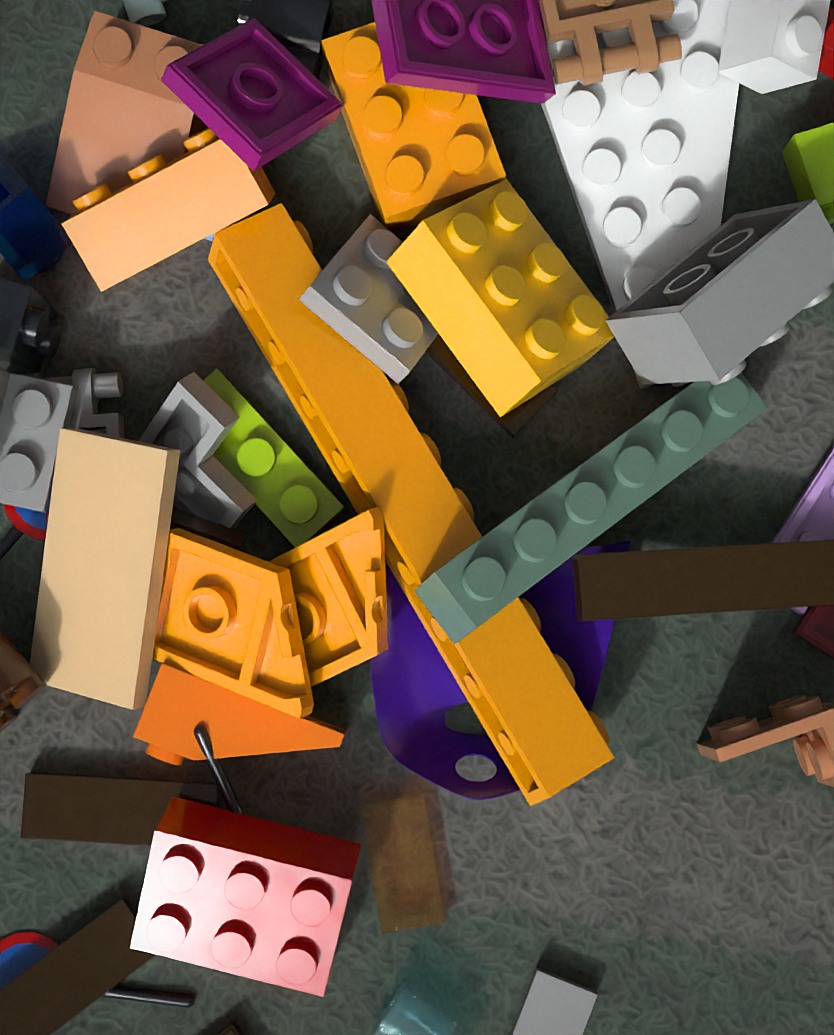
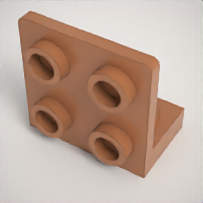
(789, 718)

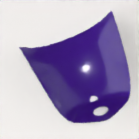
(417, 687)

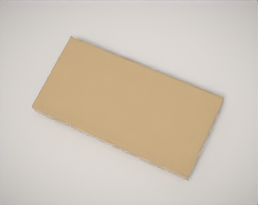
(103, 566)

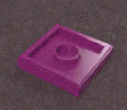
(252, 93)

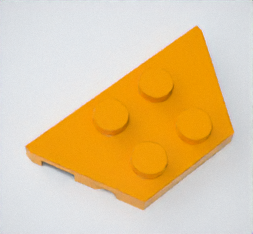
(341, 594)
(232, 623)

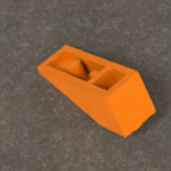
(232, 721)

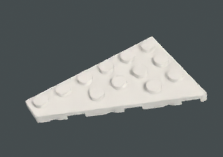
(648, 149)

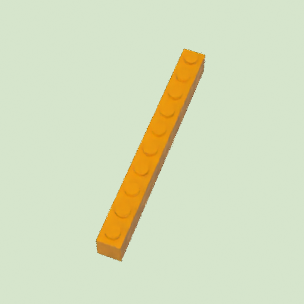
(384, 461)

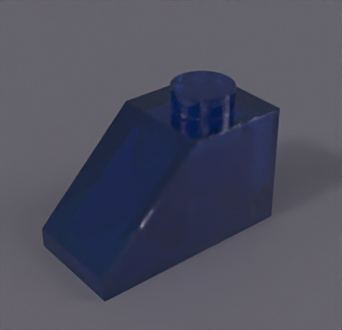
(28, 232)

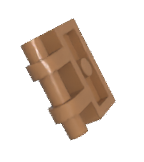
(586, 18)

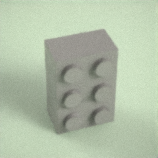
(728, 296)

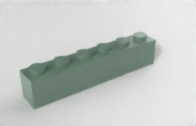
(585, 503)

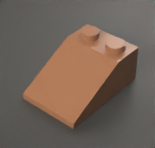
(119, 109)

